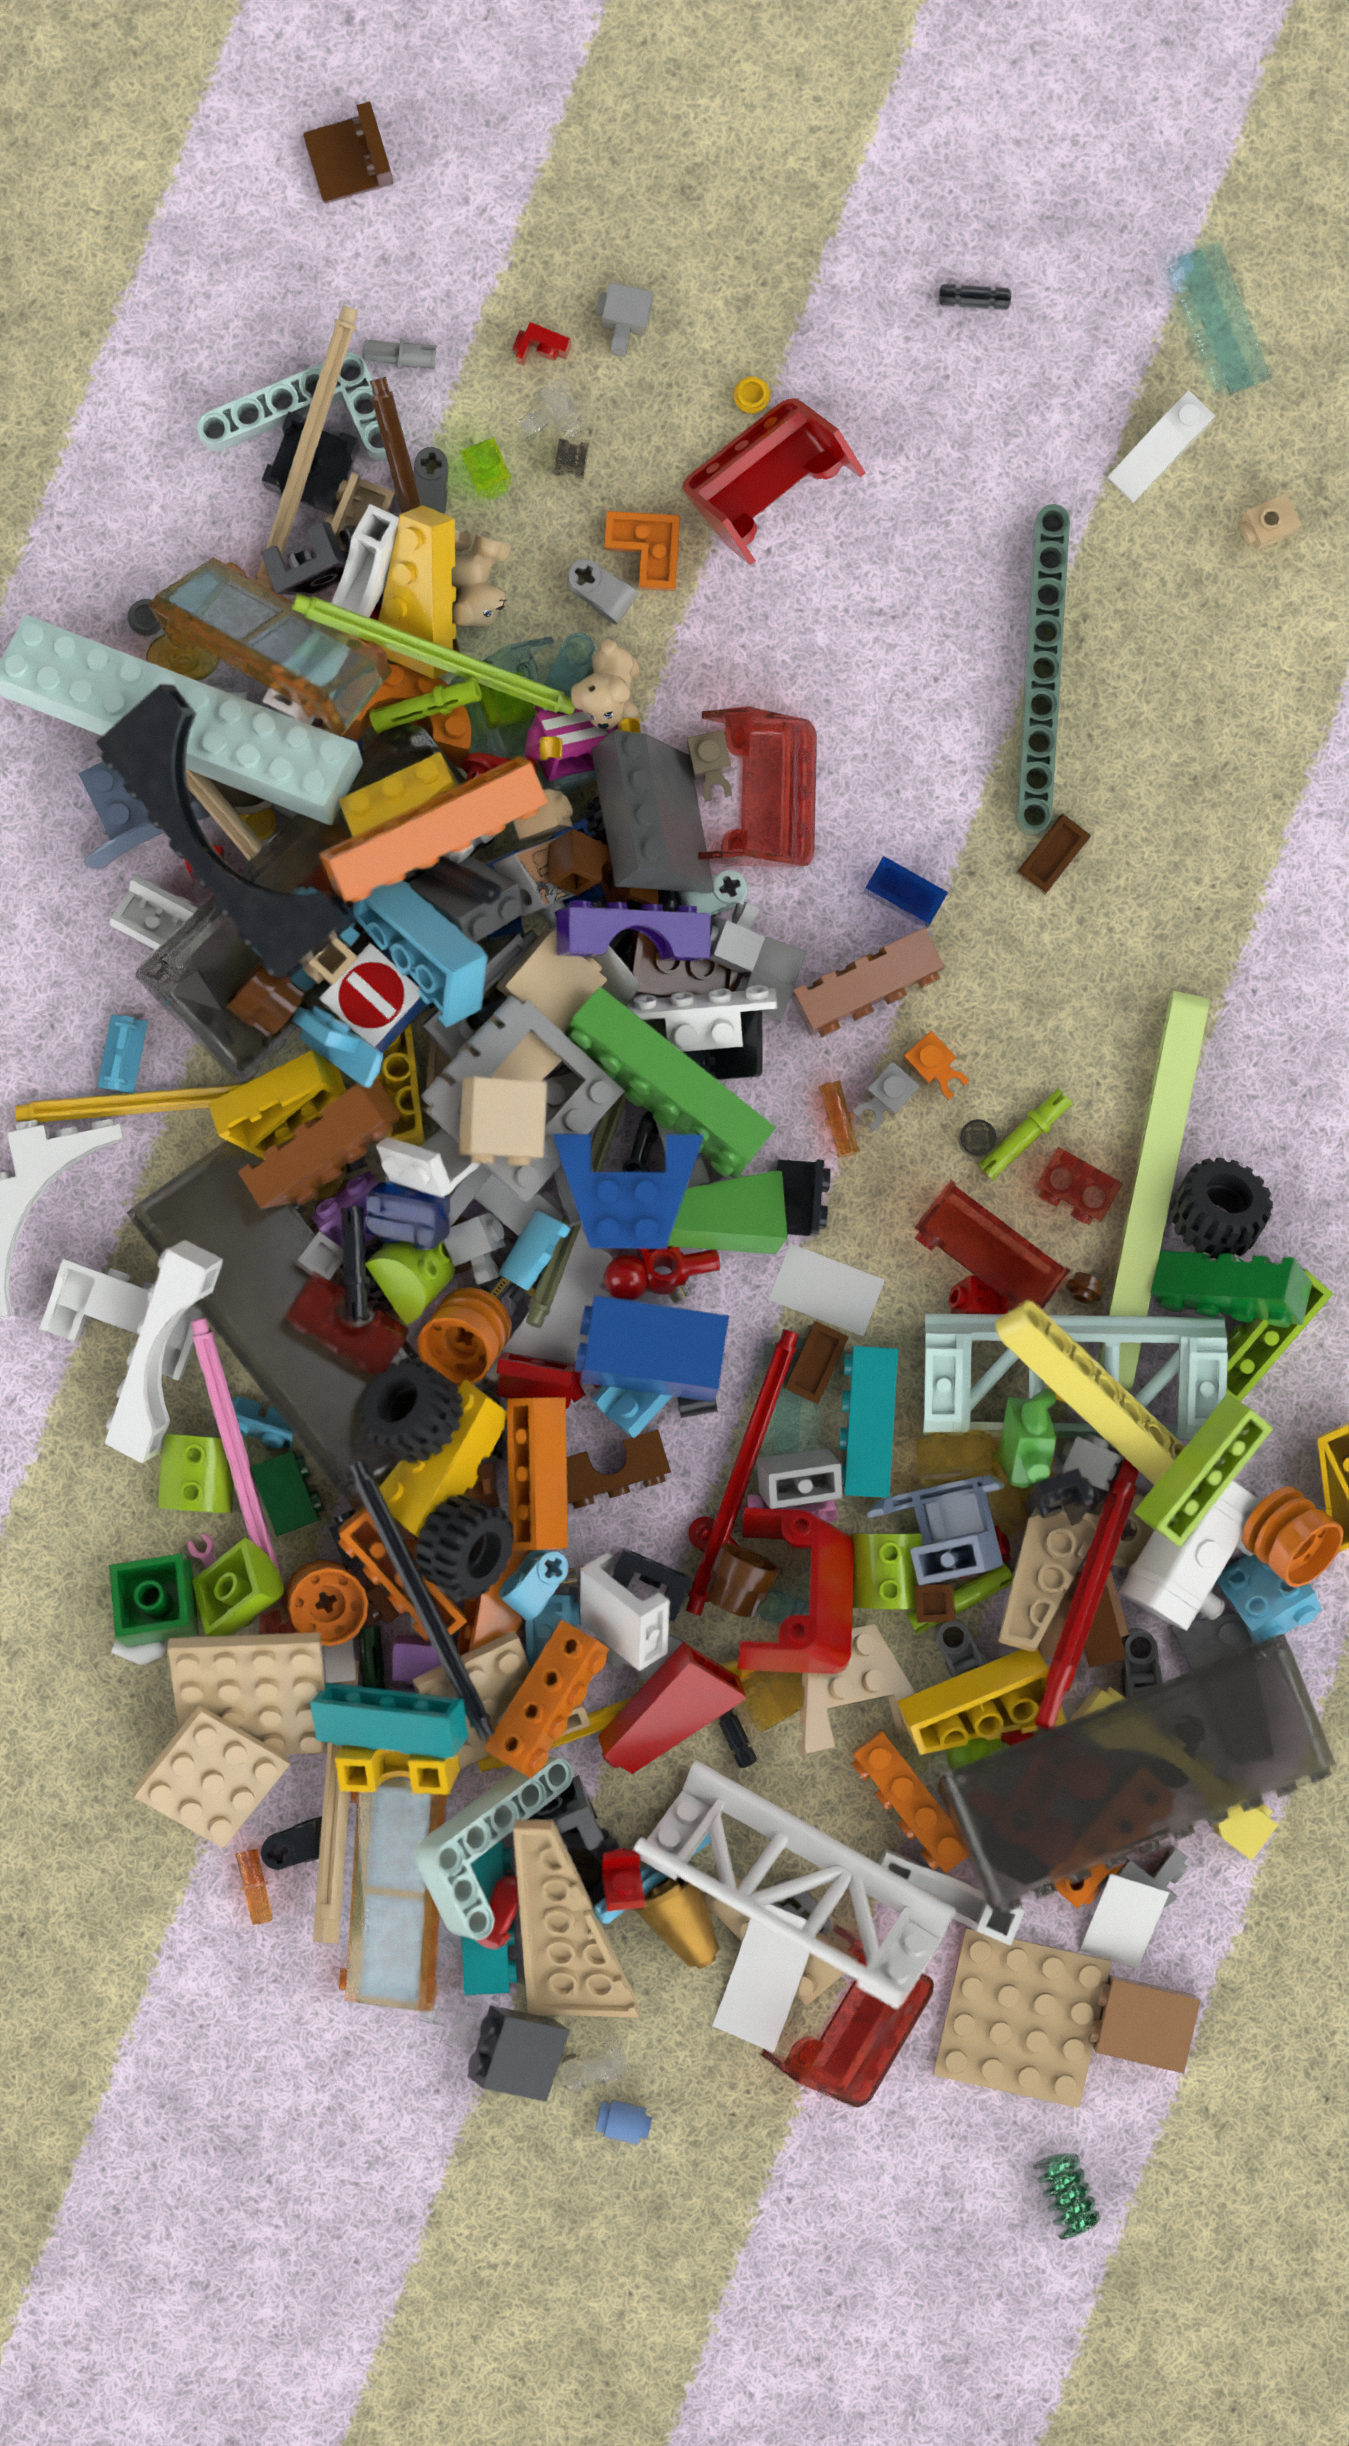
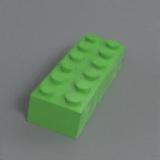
(668, 1083)

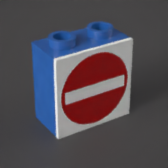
(375, 998)

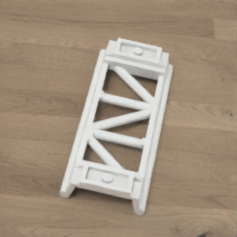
(890, 1967)

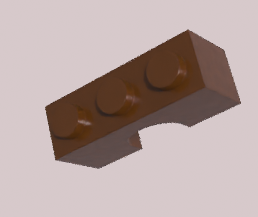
(581, 862)
(644, 1462)

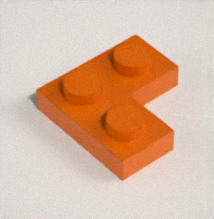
(654, 537)

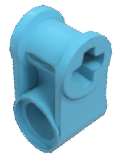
(531, 1585)

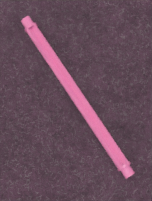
(232, 1438)

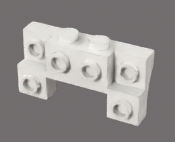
(113, 1300)

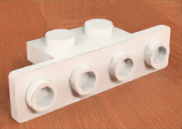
(704, 1019)

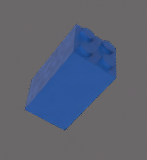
(652, 1348)

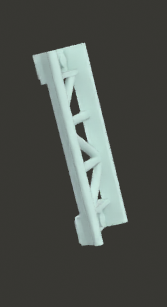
(1199, 1364)

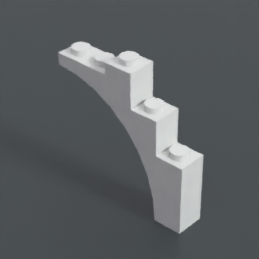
(37, 1163)

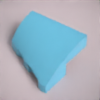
(533, 1249)

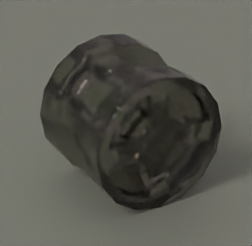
(571, 458)
(981, 1134)

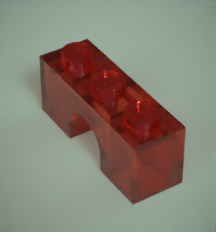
(370, 1345)

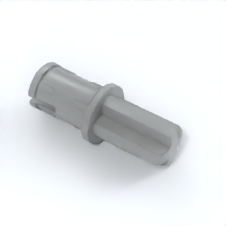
(400, 353)

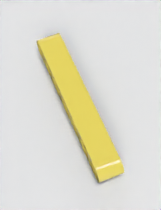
(1089, 1389)

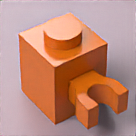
(931, 1061)

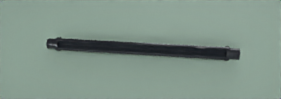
(421, 1599)

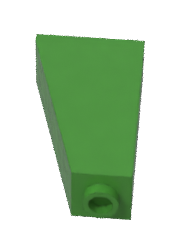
(733, 1215)

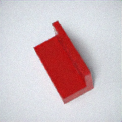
(534, 1377)

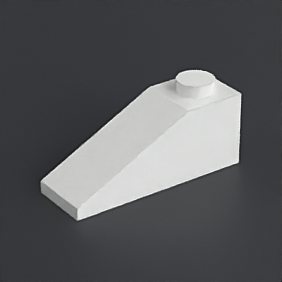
(1161, 446)

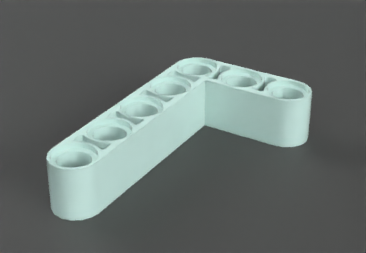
(295, 387)
(483, 1832)

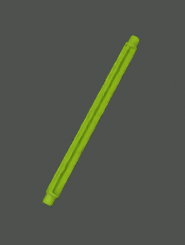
(433, 654)

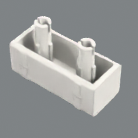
(1178, 1580)

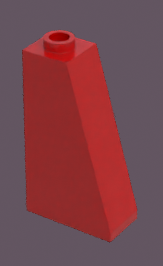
(670, 1708)

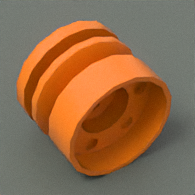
(465, 1335)
(1292, 1536)
(347, 1605)

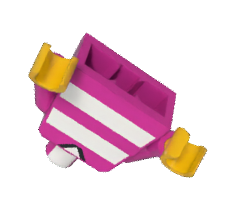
(565, 741)

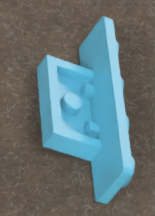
(339, 1044)

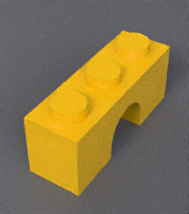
(366, 1769)

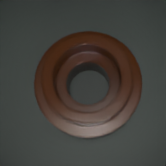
(1085, 1288)

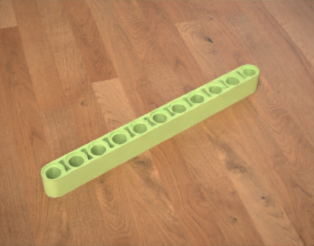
(1156, 1169)

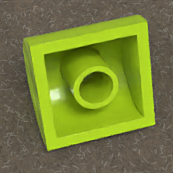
(411, 1276)
(195, 1475)
(884, 1570)
(237, 1589)

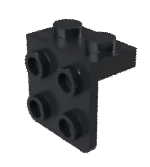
(735, 1061)

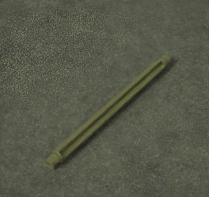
(554, 1269)

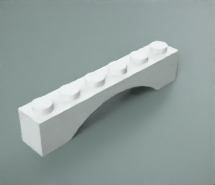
(359, 586)
(141, 1413)

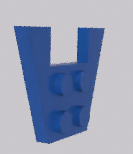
(628, 1206)

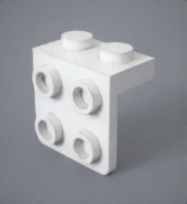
(428, 1168)

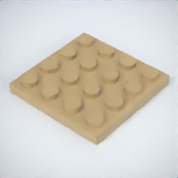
(254, 1684)
(1021, 2018)

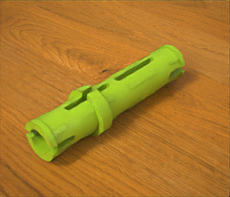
(440, 700)
(1025, 1134)
(971, 1593)

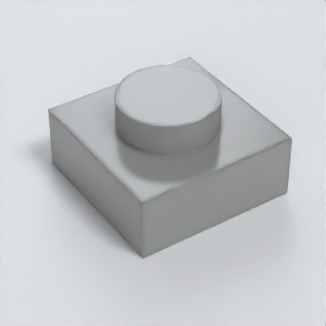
(321, 1256)

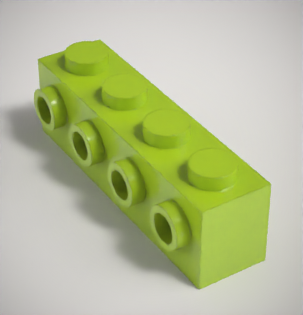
(1259, 1344)
(1203, 1470)

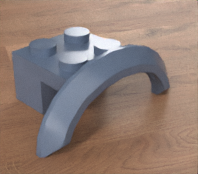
(120, 814)
(953, 1526)

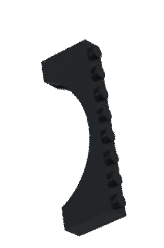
(150, 756)

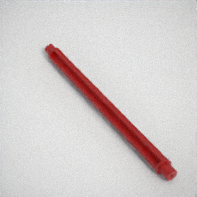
(743, 1466)

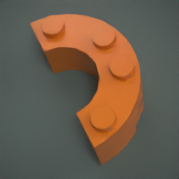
(448, 731)

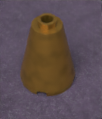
(682, 1920)

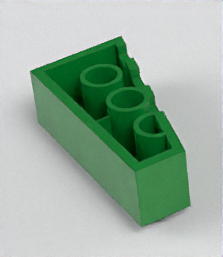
(1233, 1287)

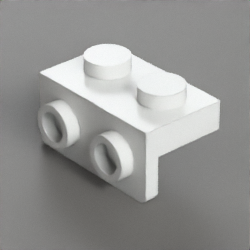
(150, 912)

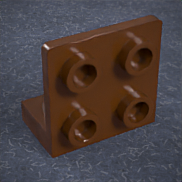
(349, 156)

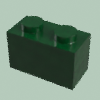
(287, 1493)

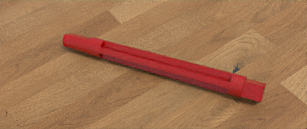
(1088, 1593)

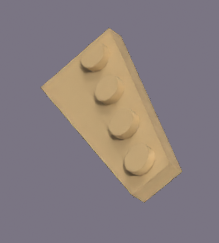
(1043, 1572)
(817, 1973)

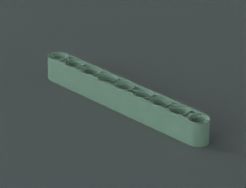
(1049, 653)

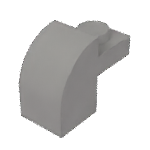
(1168, 1869)

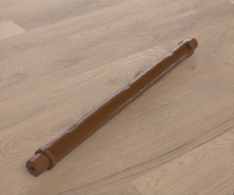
(396, 450)

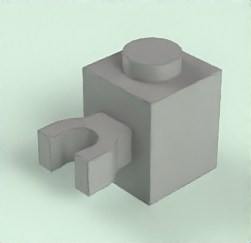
(626, 311)
(733, 942)
(888, 1093)
(474, 1242)

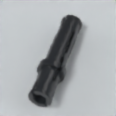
(354, 1259)

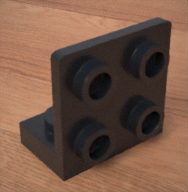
(803, 1194)

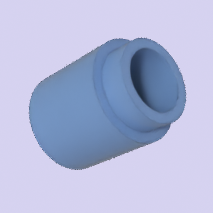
(623, 2122)

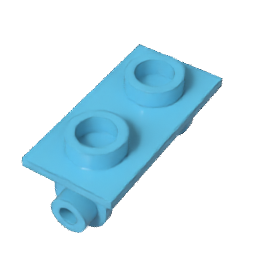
(122, 1054)
(271, 1430)

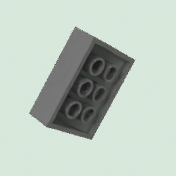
(650, 814)

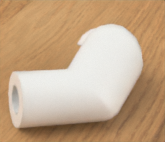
(142, 1653)

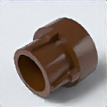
(264, 1000)
(740, 1580)

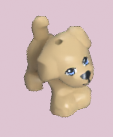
(477, 600)
(607, 691)

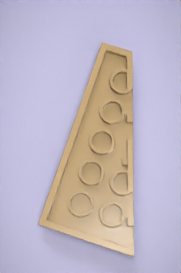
(564, 1945)

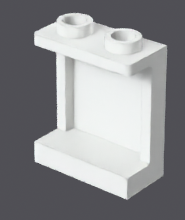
(620, 1619)

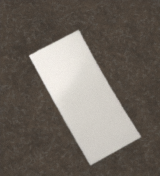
(762, 1983)

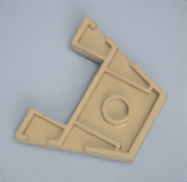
(869, 1676)

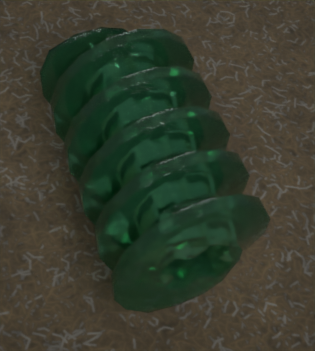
(1069, 2194)

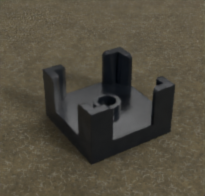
(330, 465)
(307, 573)
(653, 1574)
(571, 1810)

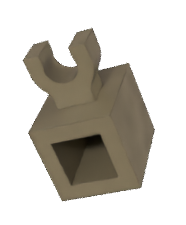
(710, 760)

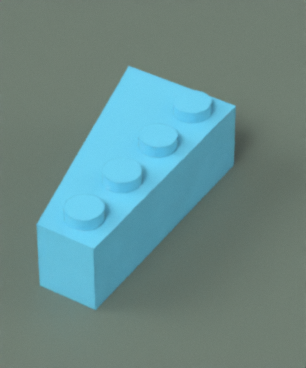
(427, 948)

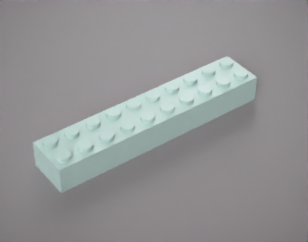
(229, 737)

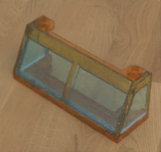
(270, 642)
(391, 1908)

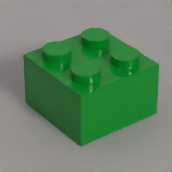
(153, 1600)

